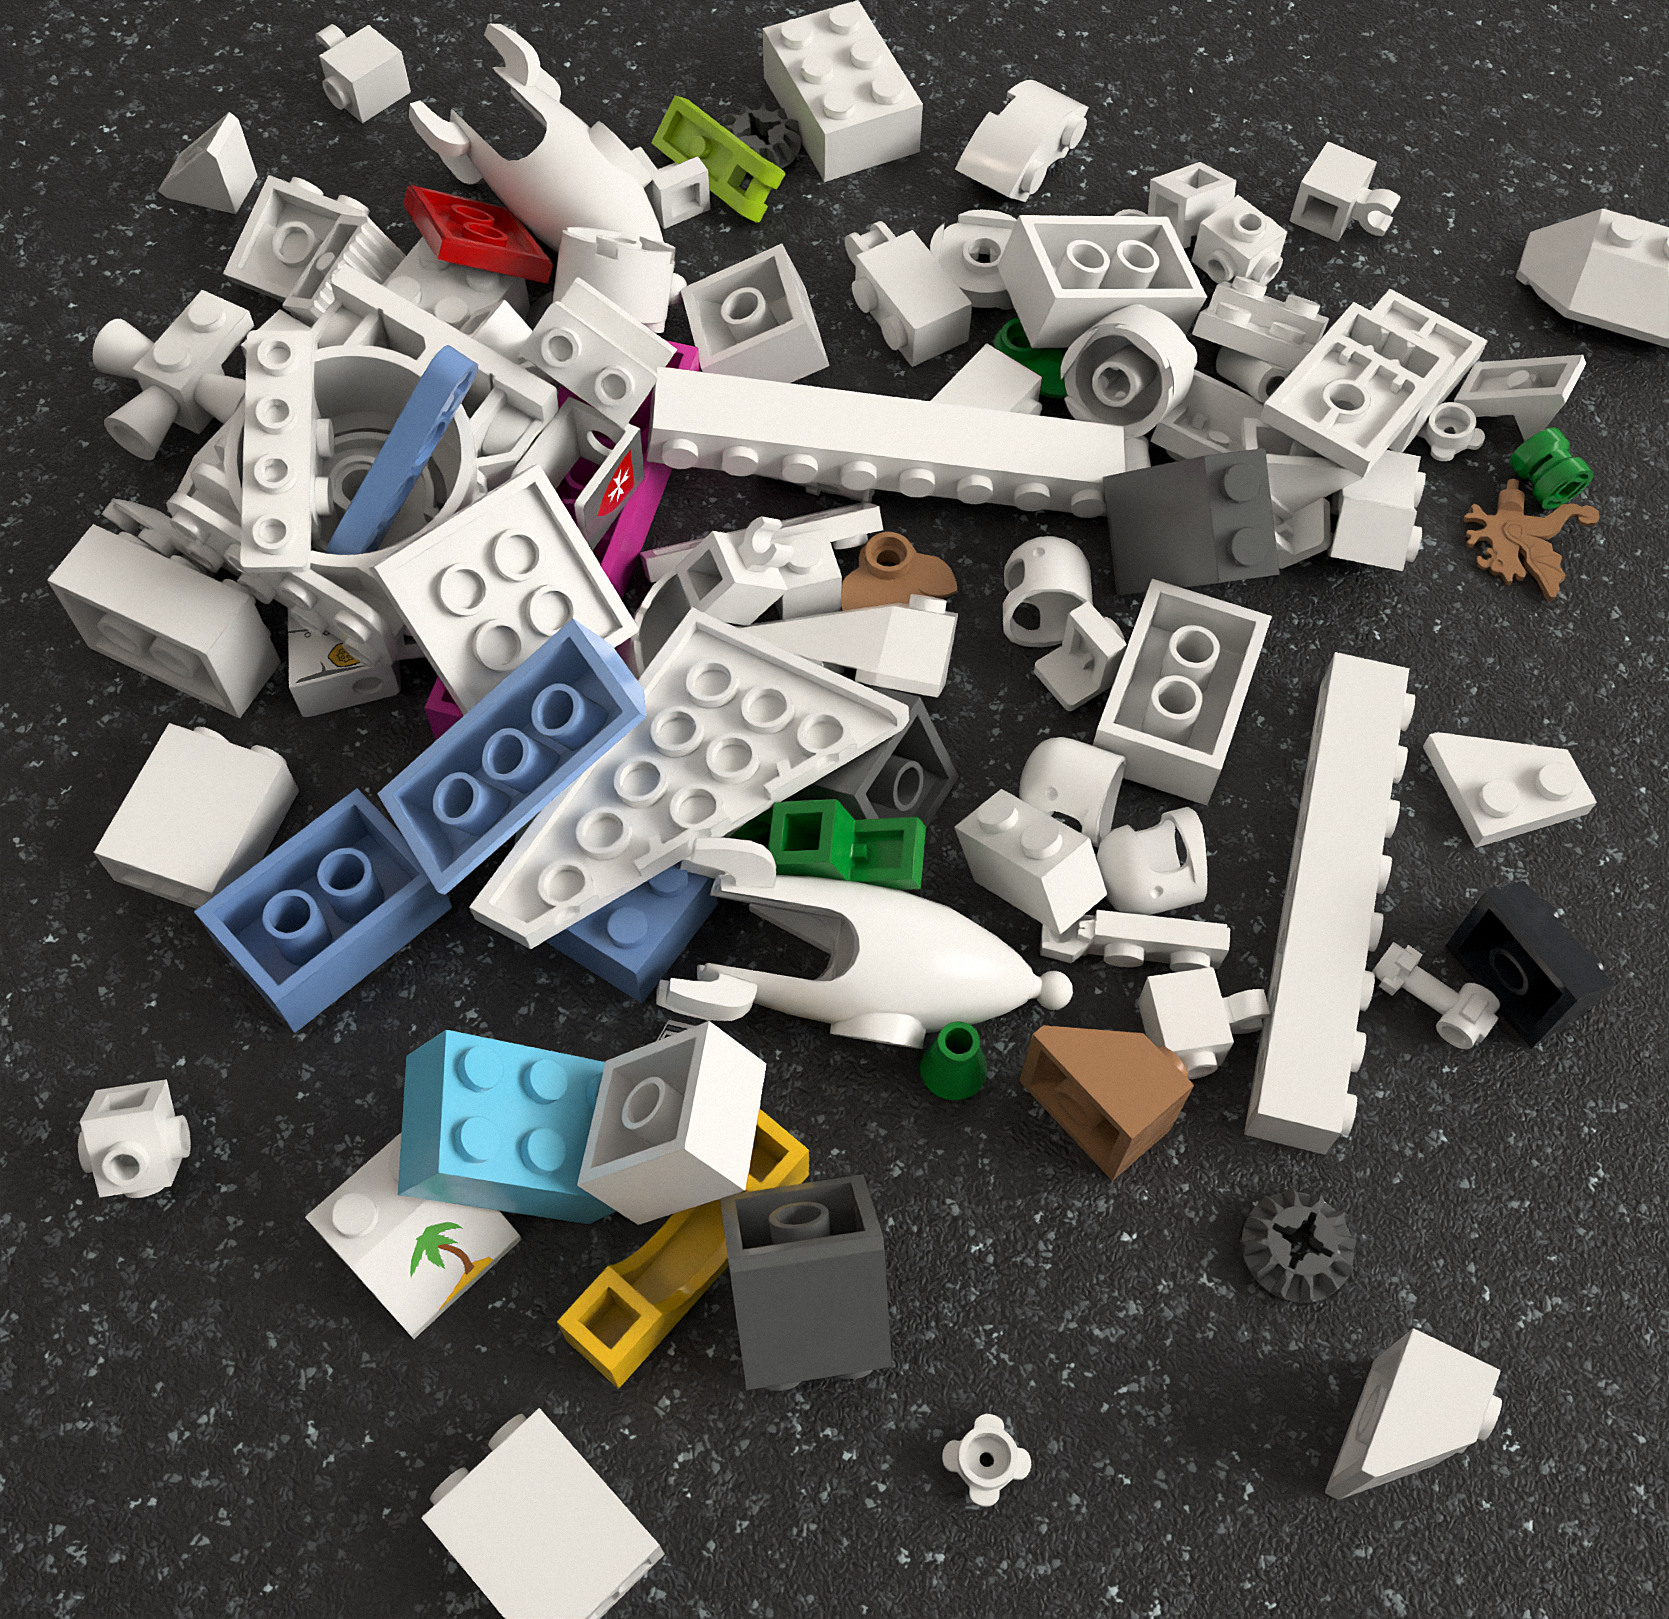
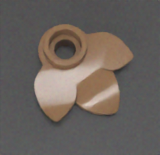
(883, 585)

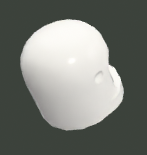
(1053, 578)
(1074, 781)
(1144, 867)

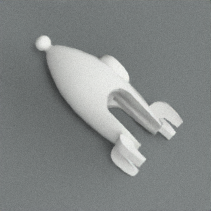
(569, 180)
(893, 964)

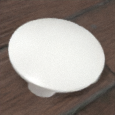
(155, 528)

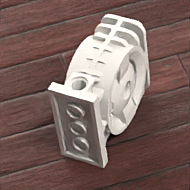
(365, 370)

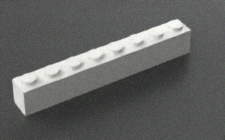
(881, 442)
(1329, 908)

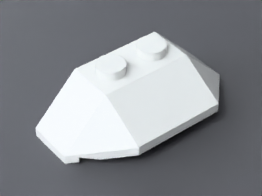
(1603, 272)

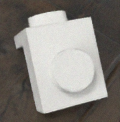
(1301, 532)
(1085, 661)

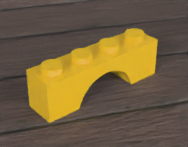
(651, 1290)

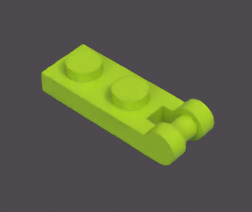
(693, 133)

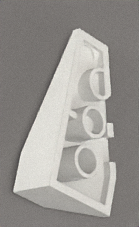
(887, 644)

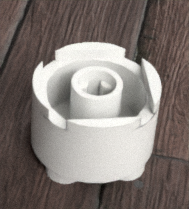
(622, 269)
(1128, 370)

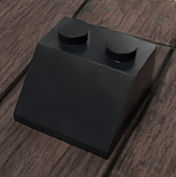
(1528, 961)

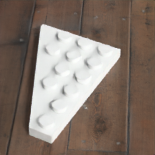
(720, 743)

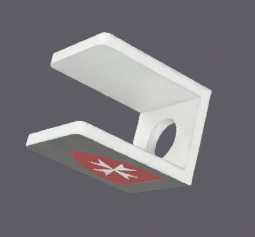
(620, 469)

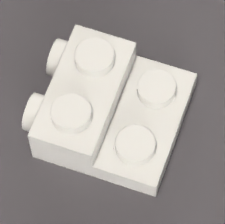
(285, 235)
(1260, 324)

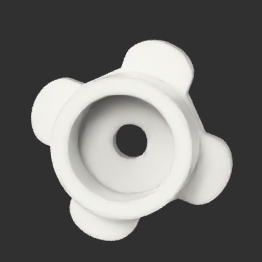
(1452, 419)
(989, 1438)

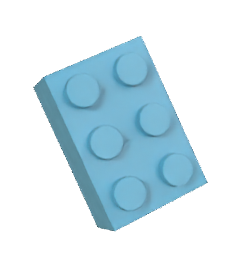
(499, 1127)

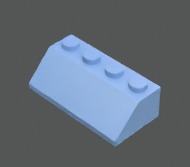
(514, 753)

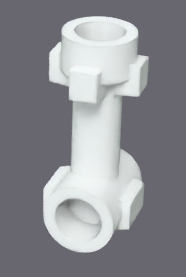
(1466, 1014)

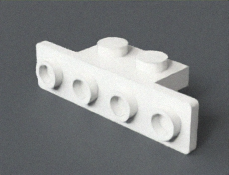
(1206, 420)
(282, 454)

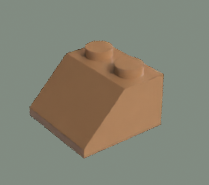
(1106, 1090)

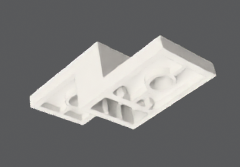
(1372, 381)

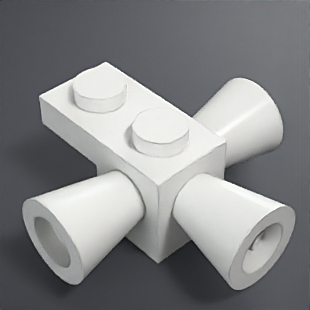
(177, 372)

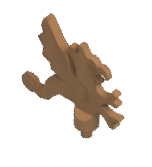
(1514, 532)

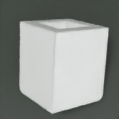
(676, 189)

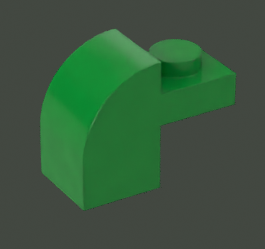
(827, 842)

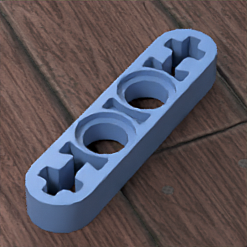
(404, 453)

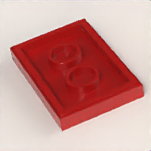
(476, 234)

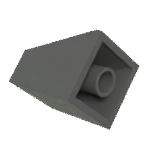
(1192, 522)
(895, 778)
(808, 1282)

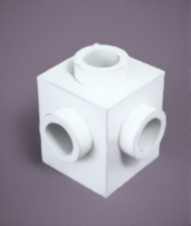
(1239, 243)
(133, 1139)

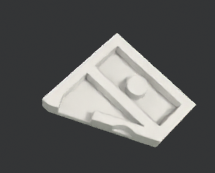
(1507, 785)

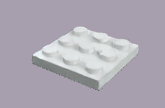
(499, 586)

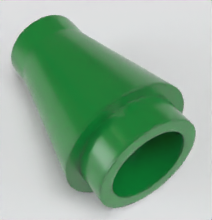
(954, 1062)

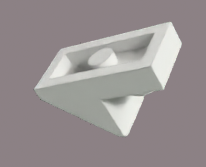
(1523, 388)

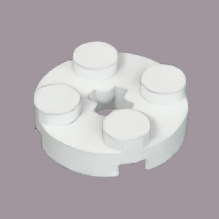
(960, 246)

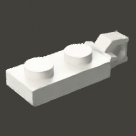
(1132, 938)

